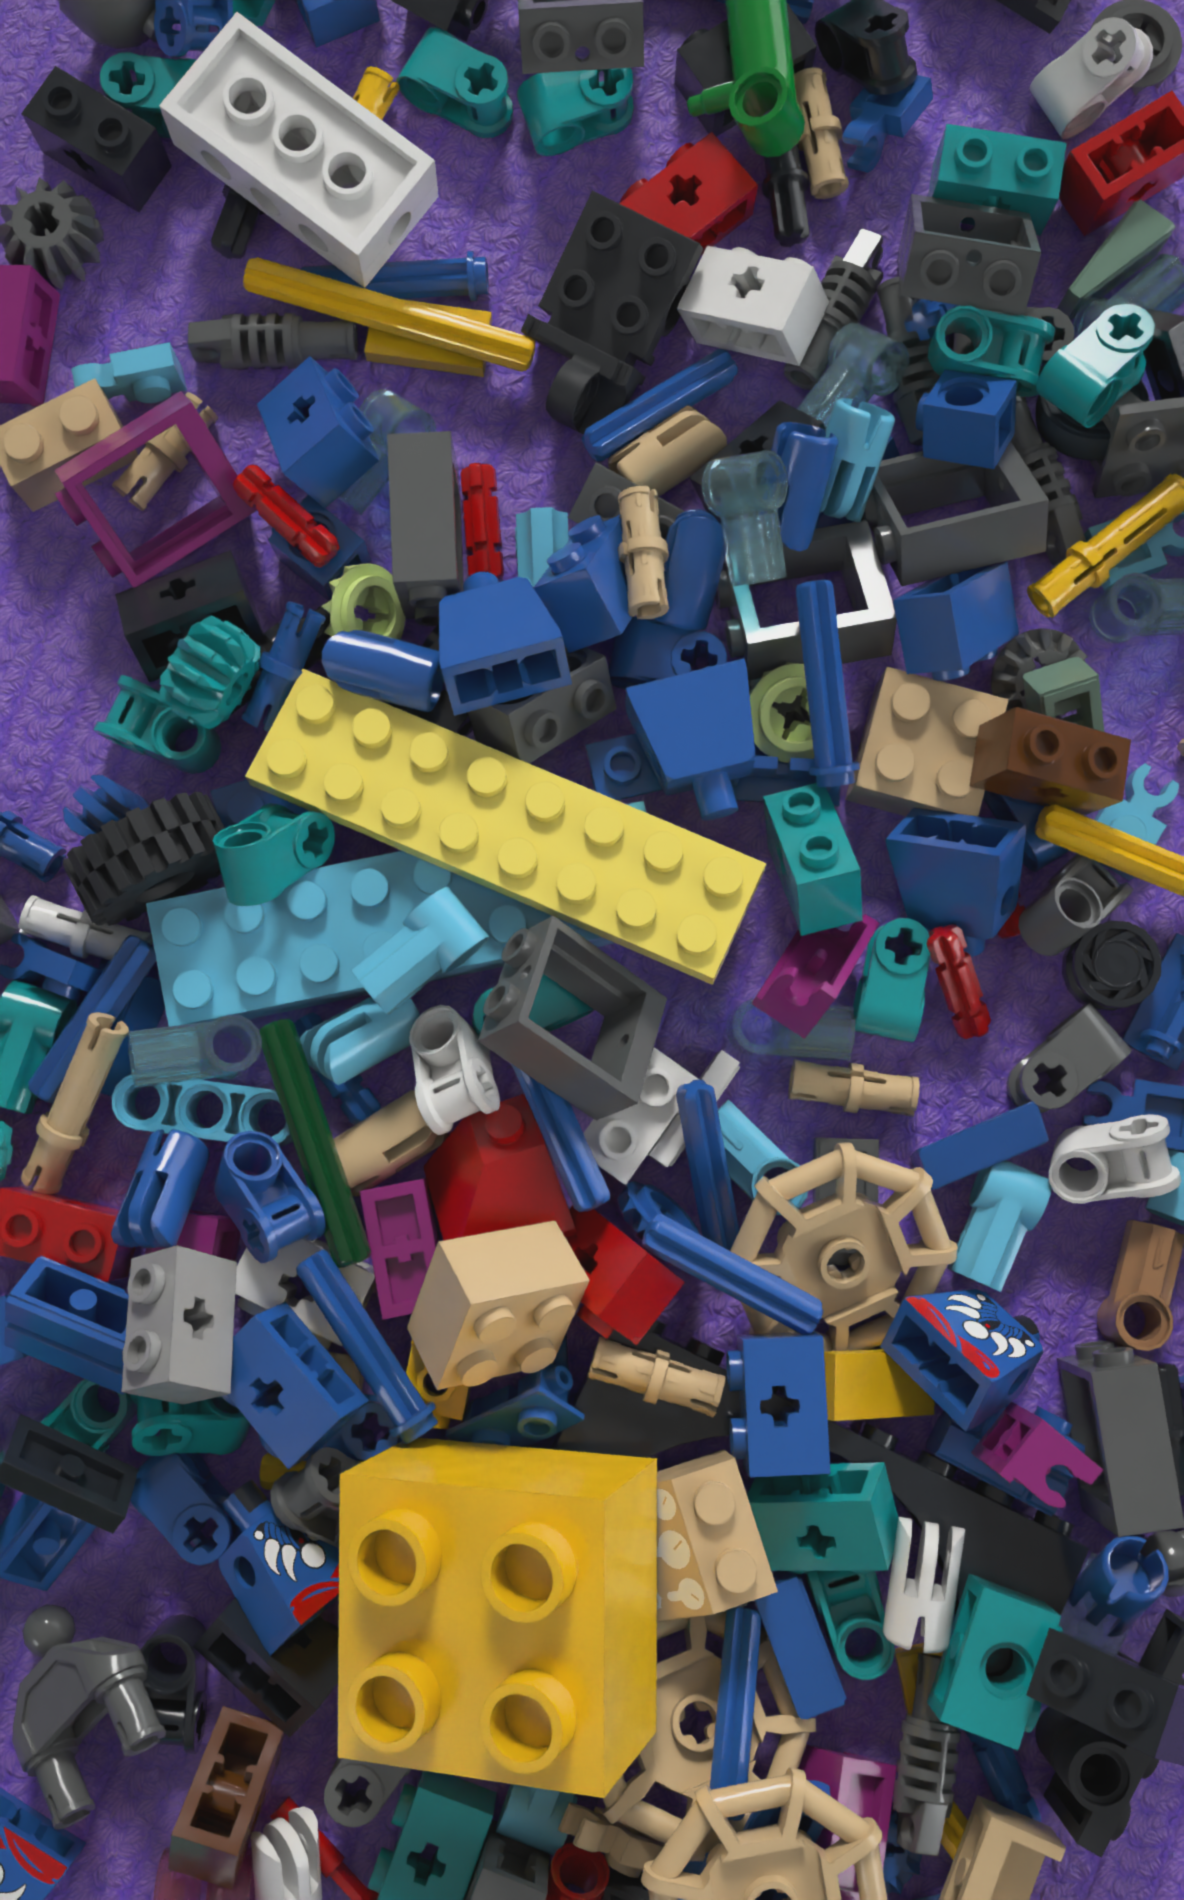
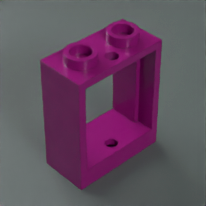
(182, 536)

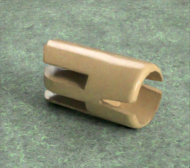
(669, 451)
(385, 1143)

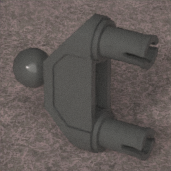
(68, 1698)

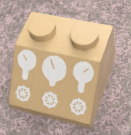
(707, 1540)

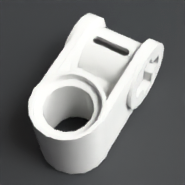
(1085, 79)
(450, 1069)
(1118, 1160)

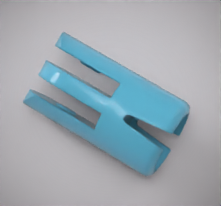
(860, 449)
(358, 1039)

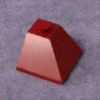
(496, 1175)

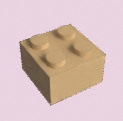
(921, 745)
(496, 1304)

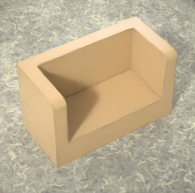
(999, 1855)

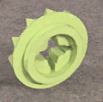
(372, 589)
(778, 686)

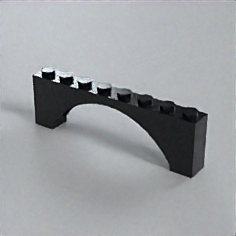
(999, 1541)

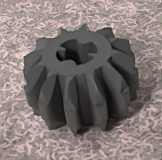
(51, 232)

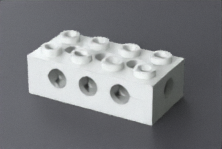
(300, 149)

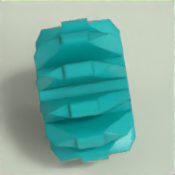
(209, 672)

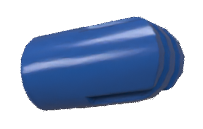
(808, 466)
(693, 569)
(384, 669)
(101, 806)
(161, 1191)
(1121, 1583)

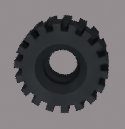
(145, 858)

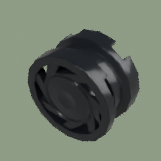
(1112, 966)

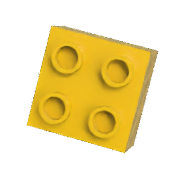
(498, 1613)

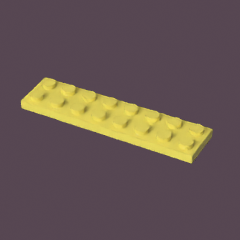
(508, 825)

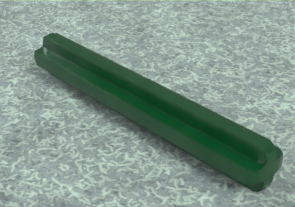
(314, 1142)

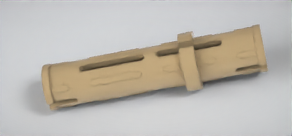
(65, 1125)

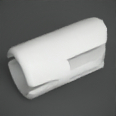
(921, 1596)
(288, 1858)

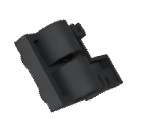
(610, 307)
(1094, 1771)

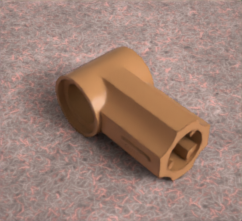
(1144, 1277)

